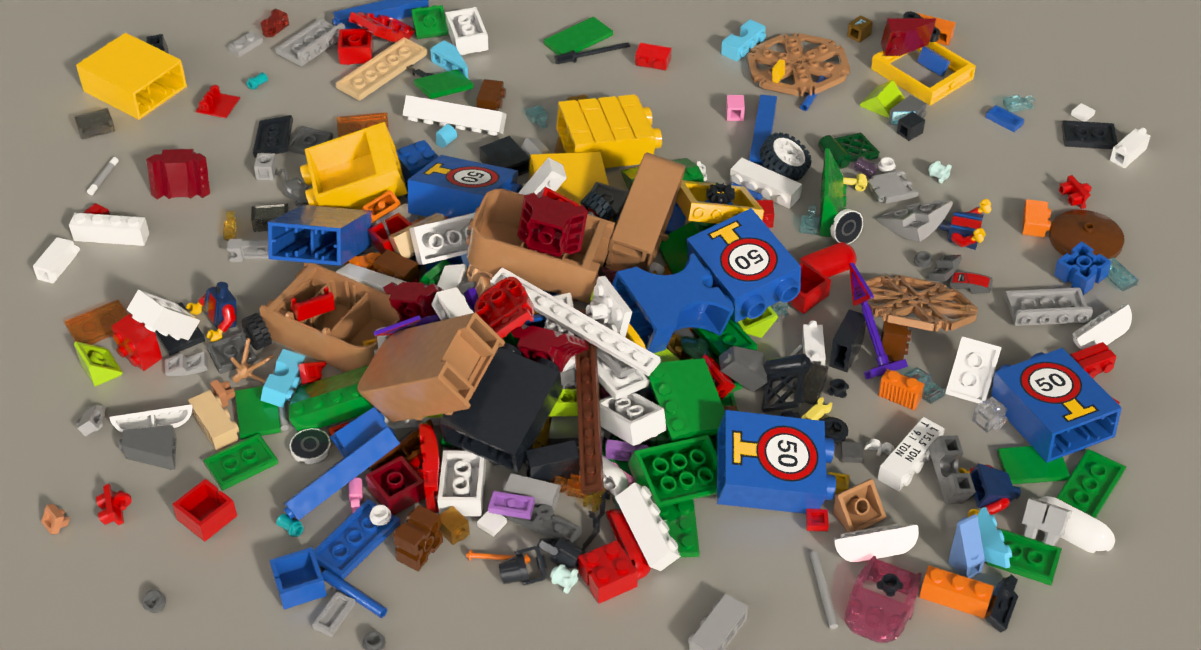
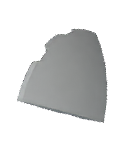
(917, 220)

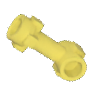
(859, 181)

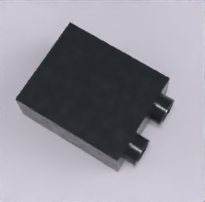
(506, 408)

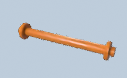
(470, 555)

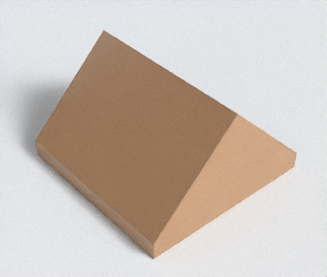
(859, 507)

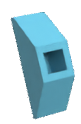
(993, 540)

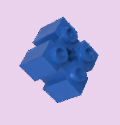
(1082, 268)

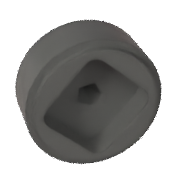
(154, 601)

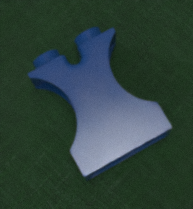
(672, 302)

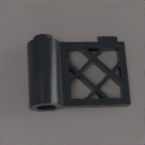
(785, 370)

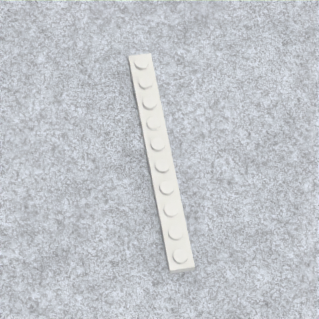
(586, 327)

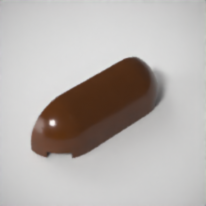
(408, 448)

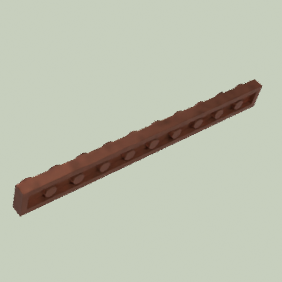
(589, 419)

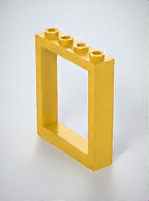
(962, 74)
(692, 191)

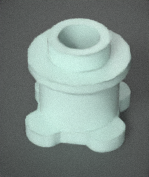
(940, 171)
(564, 577)

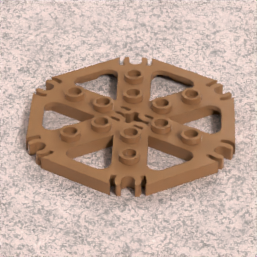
(799, 64)
(927, 304)

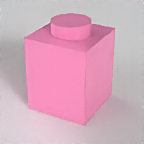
(735, 108)

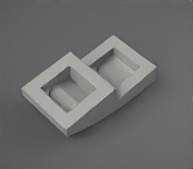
(182, 366)

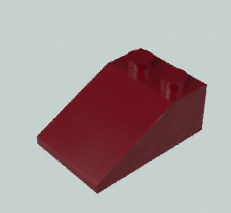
(906, 35)

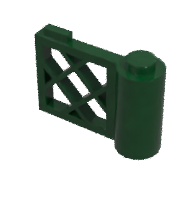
(842, 152)

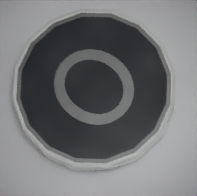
(847, 226)
(310, 446)

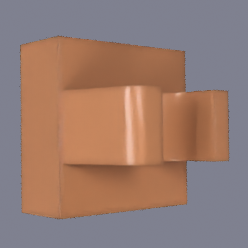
(222, 391)
(54, 519)

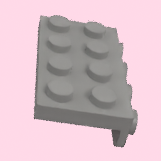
(310, 42)
(1048, 306)

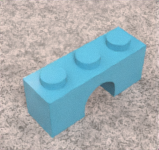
(750, 35)
(279, 387)

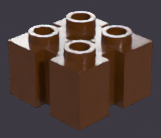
(417, 537)

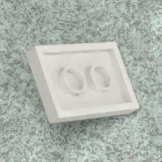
(609, 307)
(973, 370)
(617, 386)

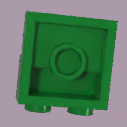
(429, 22)

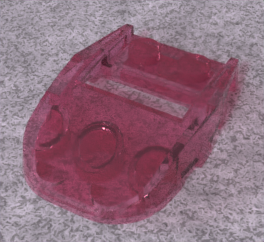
(874, 614)

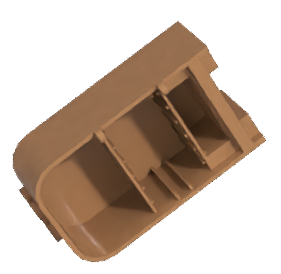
(645, 214)
(496, 245)
(334, 334)
(430, 368)

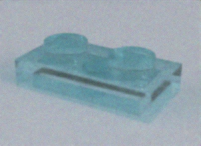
(1121, 276)

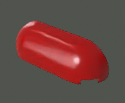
(832, 259)
(628, 541)

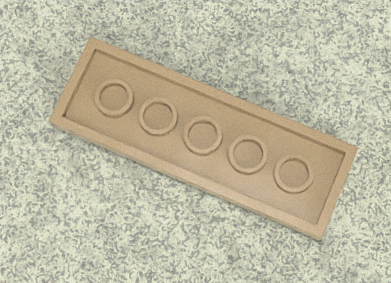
(381, 68)

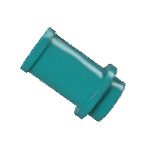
(254, 82)
(293, 527)

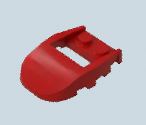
(383, 26)
(505, 306)
(430, 466)

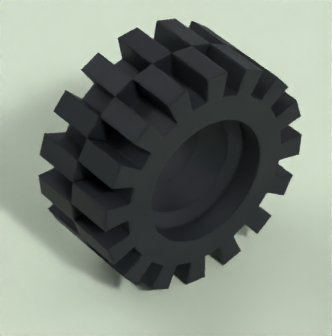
(256, 330)

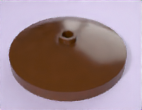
(1089, 227)

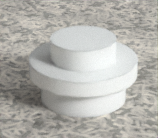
(886, 165)
(380, 515)

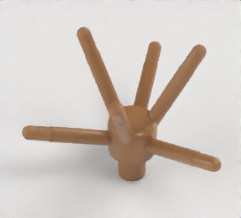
(245, 370)

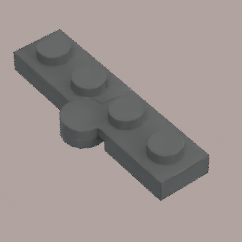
(548, 525)

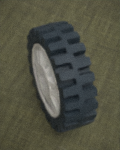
(785, 156)

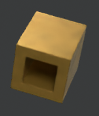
(859, 28)
(454, 525)

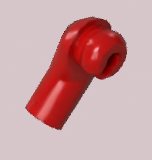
(415, 462)

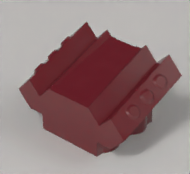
(178, 174)
(551, 225)
(412, 299)
(548, 344)

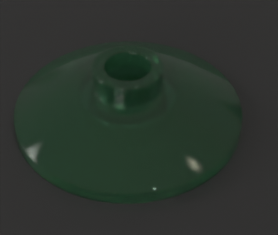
(696, 347)

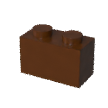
(491, 95)
(397, 266)
(894, 340)

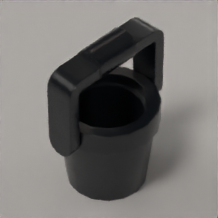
(562, 551)
(515, 569)

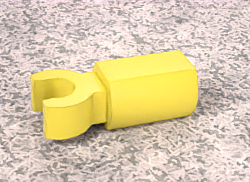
(818, 410)

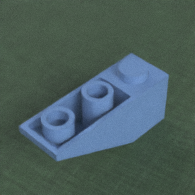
(967, 548)

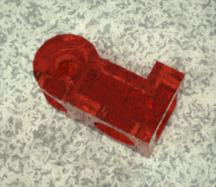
(274, 23)

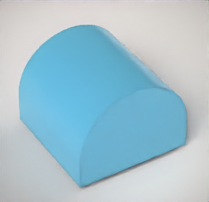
(445, 135)

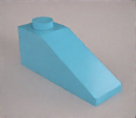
(448, 57)

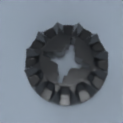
(720, 198)
(840, 429)

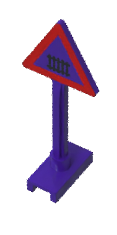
(860, 295)
(470, 296)

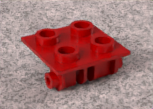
(216, 103)

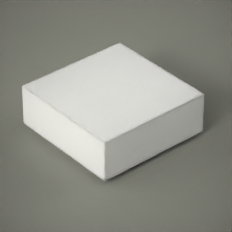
(1083, 112)
(491, 523)

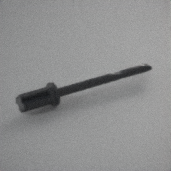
(572, 56)

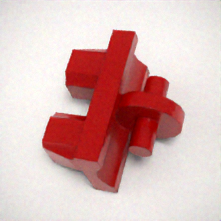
(1077, 191)
(114, 503)

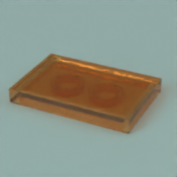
(351, 124)
(95, 324)

